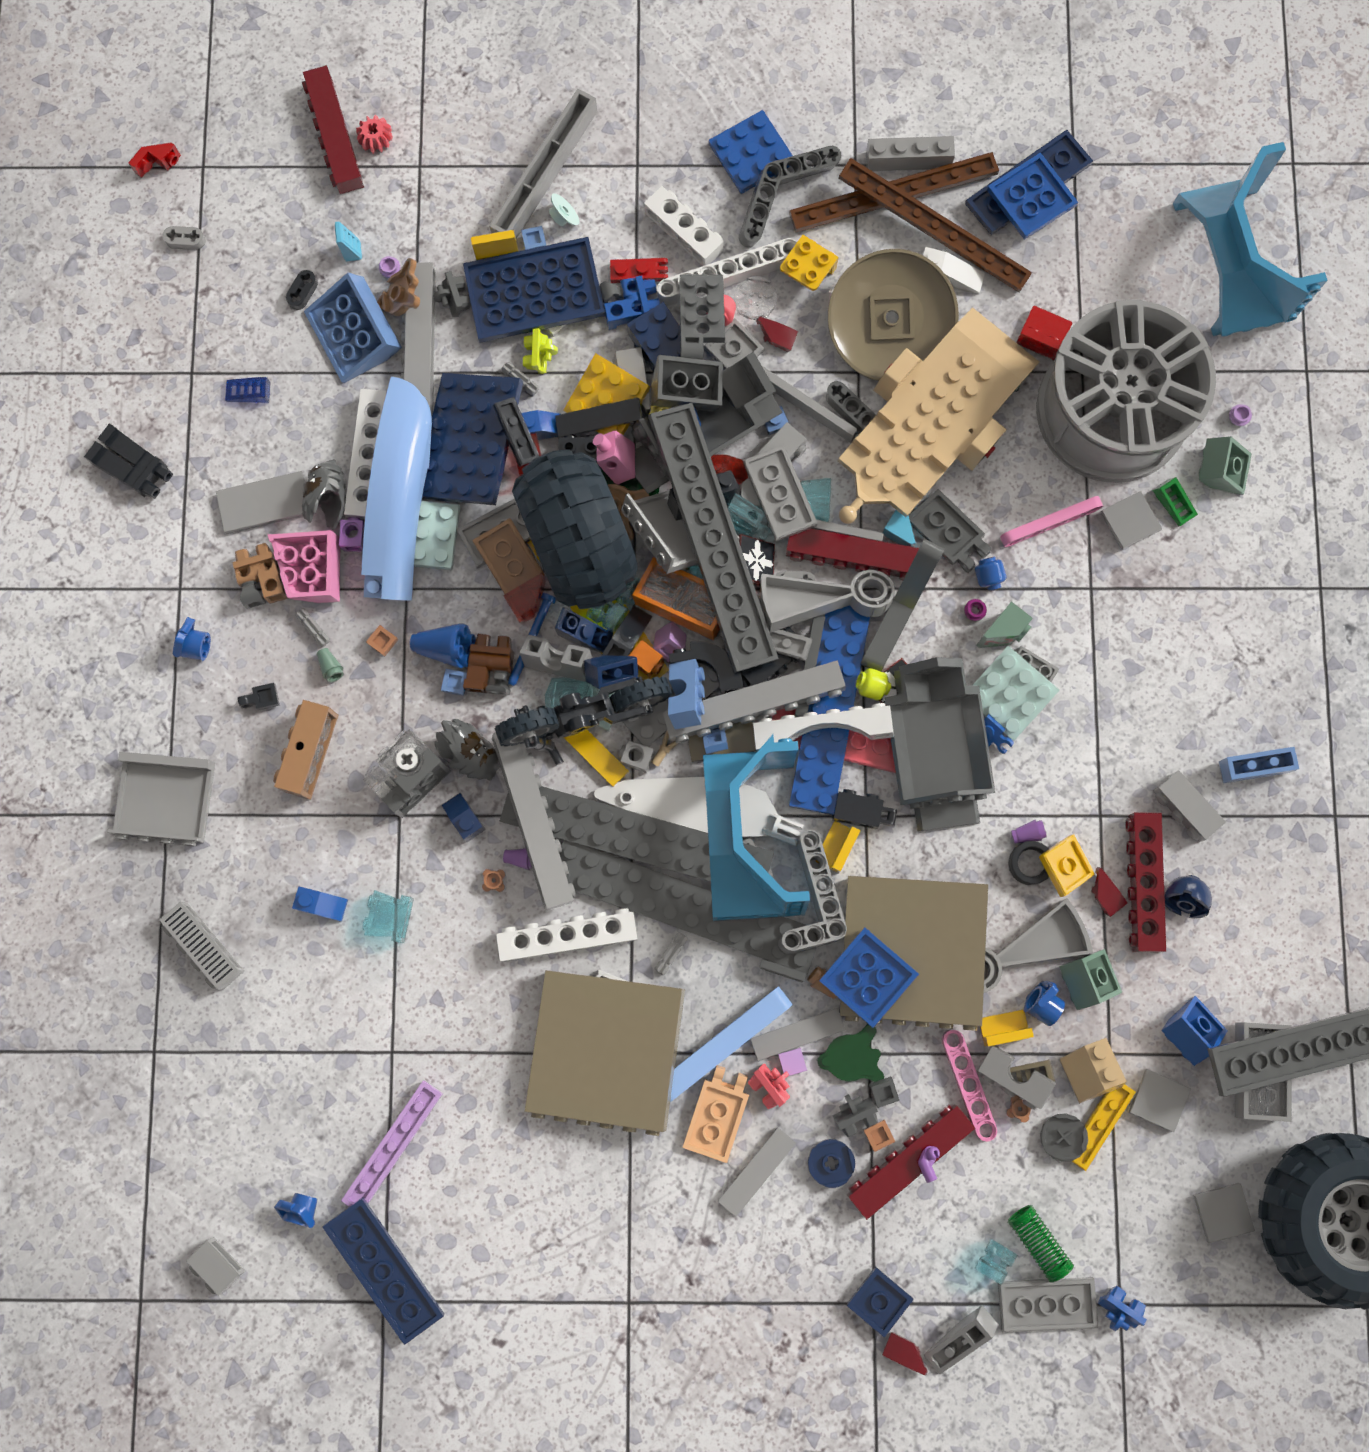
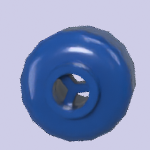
(990, 573)

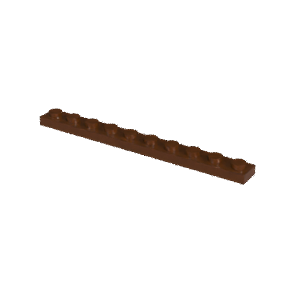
(914, 185)
(934, 225)

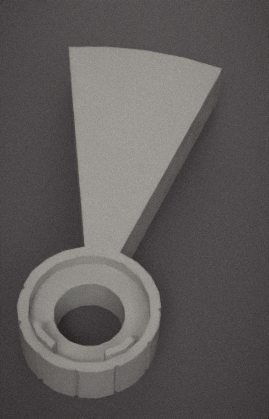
(796, 600)
(1052, 937)

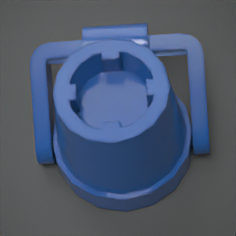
(299, 1210)

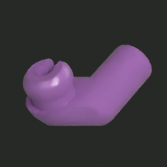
(926, 1162)

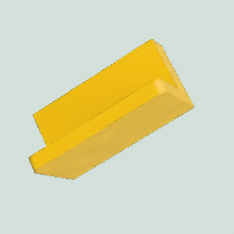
(839, 844)
(1005, 1028)

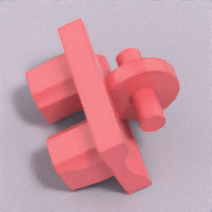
(773, 1083)

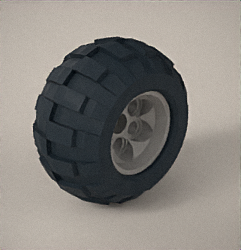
(575, 528)
(1294, 1225)

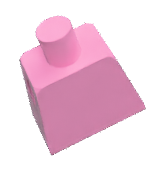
(616, 456)

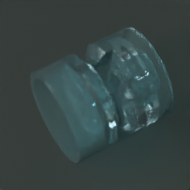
(612, 619)
(991, 1269)

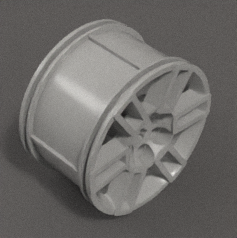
(1139, 334)

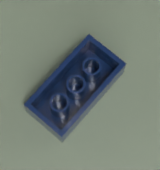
(656, 334)

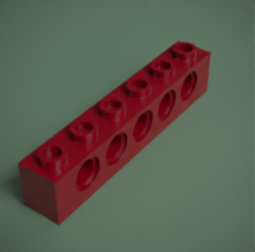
(1154, 871)

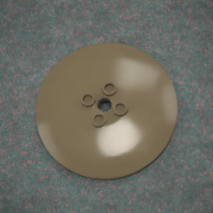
(886, 283)

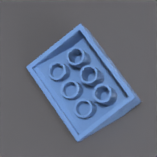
(352, 327)

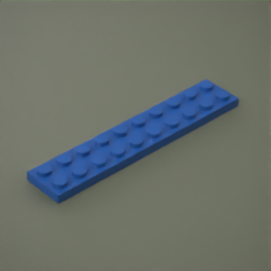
(824, 749)

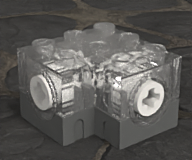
(405, 773)

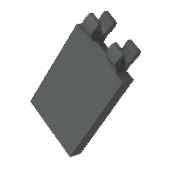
(949, 528)

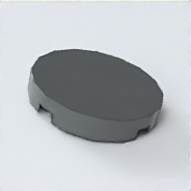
(1064, 1137)

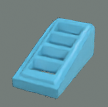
(348, 243)

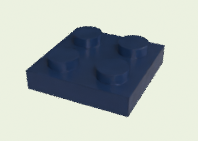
(880, 1301)

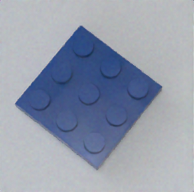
(748, 149)
(1032, 196)
(869, 977)

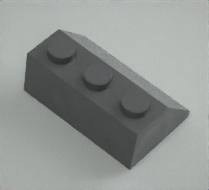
(687, 381)

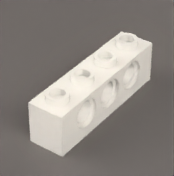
(702, 252)

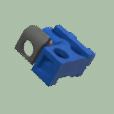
(635, 301)

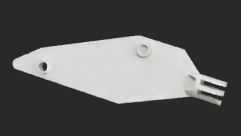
(684, 803)

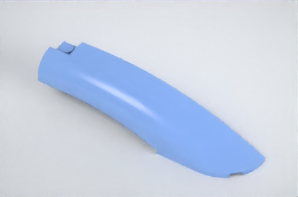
(396, 492)

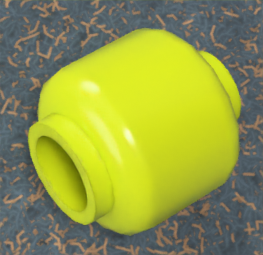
(873, 684)

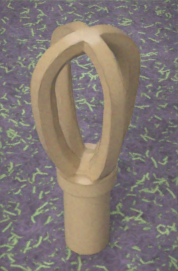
(662, 752)

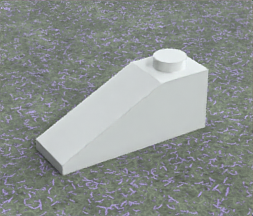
(958, 272)

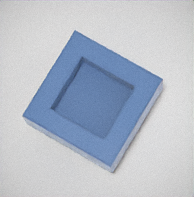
(533, 237)
(776, 423)
(453, 682)
(715, 741)

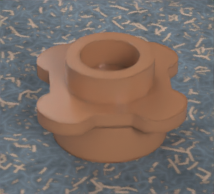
(489, 875)
(1013, 1111)

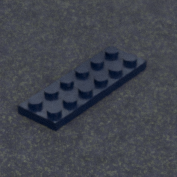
(1062, 154)
(383, 1270)

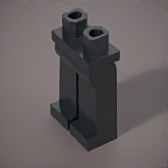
(146, 467)

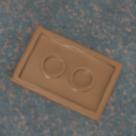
(507, 556)

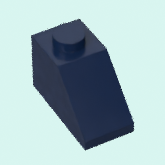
(610, 670)
(463, 817)

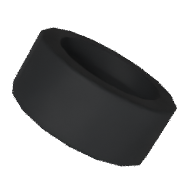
(1013, 863)

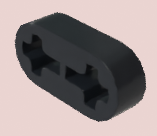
(302, 290)

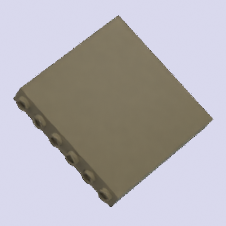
(937, 933)
(605, 1052)

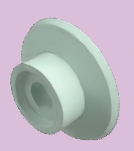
(562, 211)

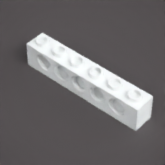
(369, 402)
(509, 951)

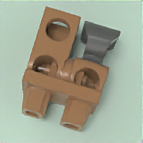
(256, 569)

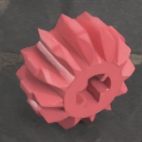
(374, 134)

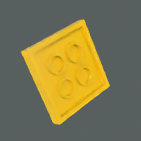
(603, 385)

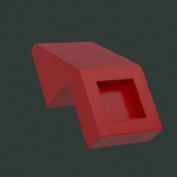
(163, 154)

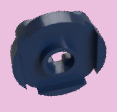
(843, 1170)

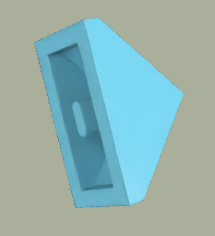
(899, 530)

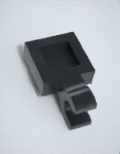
(263, 697)

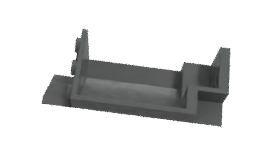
(744, 408)
(939, 743)

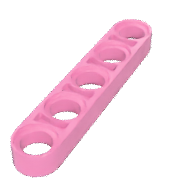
(1051, 521)
(978, 1093)

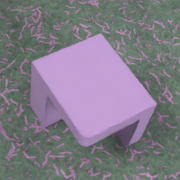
(668, 639)

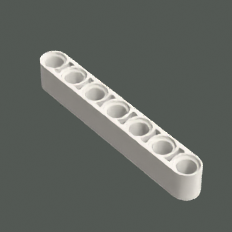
(734, 264)

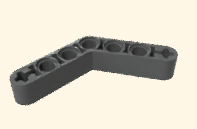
(782, 176)
(849, 399)
(902, 605)

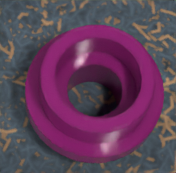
(978, 604)

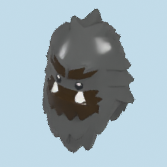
(326, 489)
(467, 750)

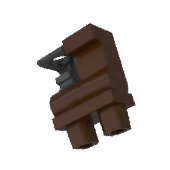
(489, 658)

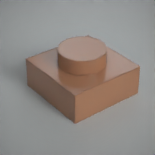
(382, 640)
(879, 1135)

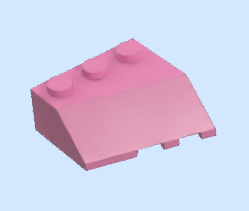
(309, 565)

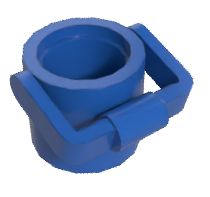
(191, 642)
(1044, 1003)

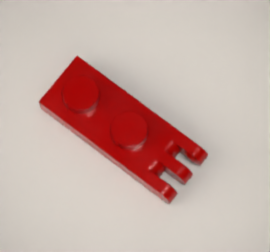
(631, 268)

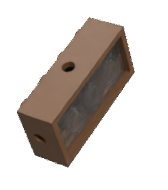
(306, 749)

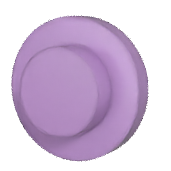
(389, 266)
(1240, 415)

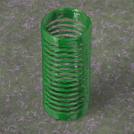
(1025, 1216)

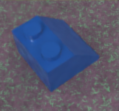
(1194, 1030)

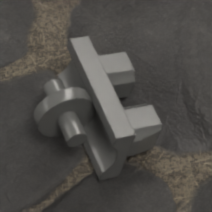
(449, 295)
(853, 1112)

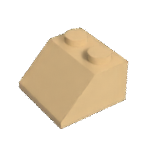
(1093, 1070)

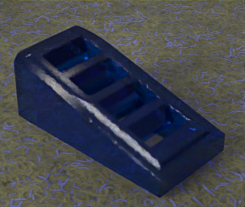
(262, 397)

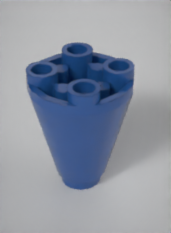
(445, 644)

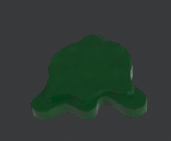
(852, 1058)

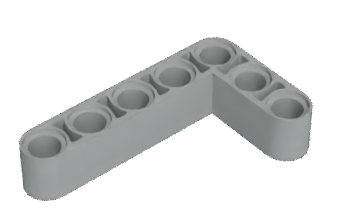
(818, 897)

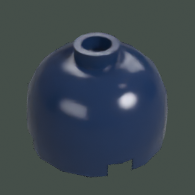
(1189, 896)

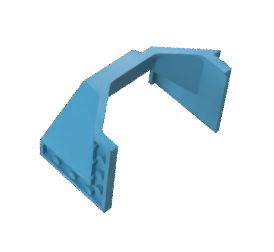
(1250, 288)
(738, 881)

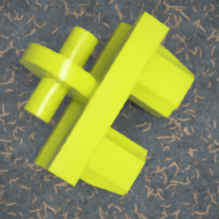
(541, 351)

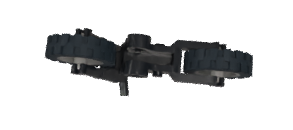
(575, 715)

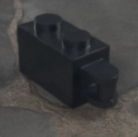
(862, 810)

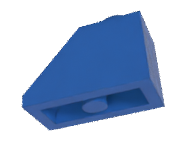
(541, 423)
(320, 903)

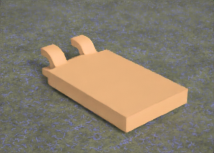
(717, 1116)

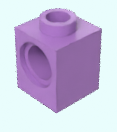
(351, 544)

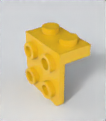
(809, 263)

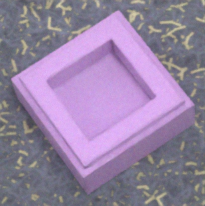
(792, 1061)

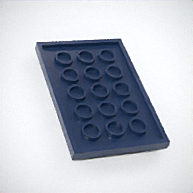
(534, 289)
(468, 439)

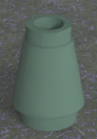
(329, 665)

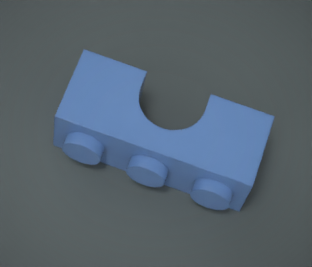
(686, 682)

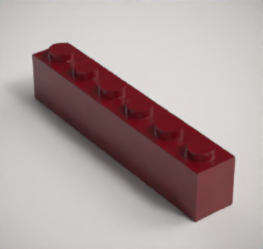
(333, 130)
(851, 552)
(902, 1166)

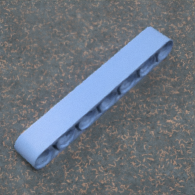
(729, 1040)

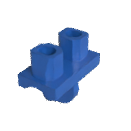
(1121, 1314)

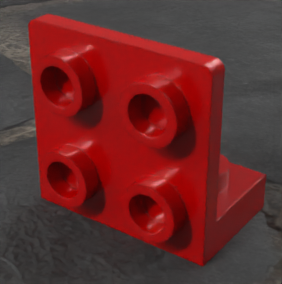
(1044, 332)

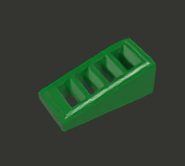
(1169, 505)

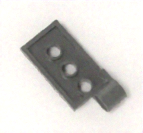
(690, 339)

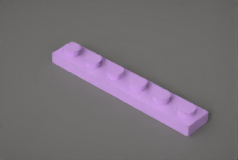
(393, 1144)

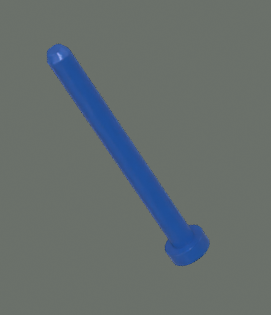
(547, 601)

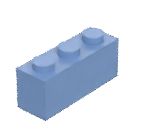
(1258, 765)

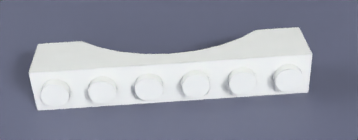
(870, 722)

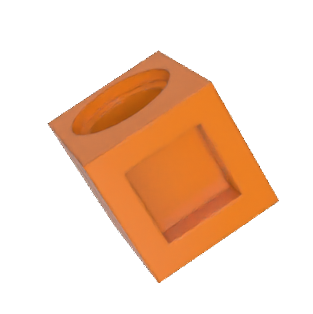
(648, 659)

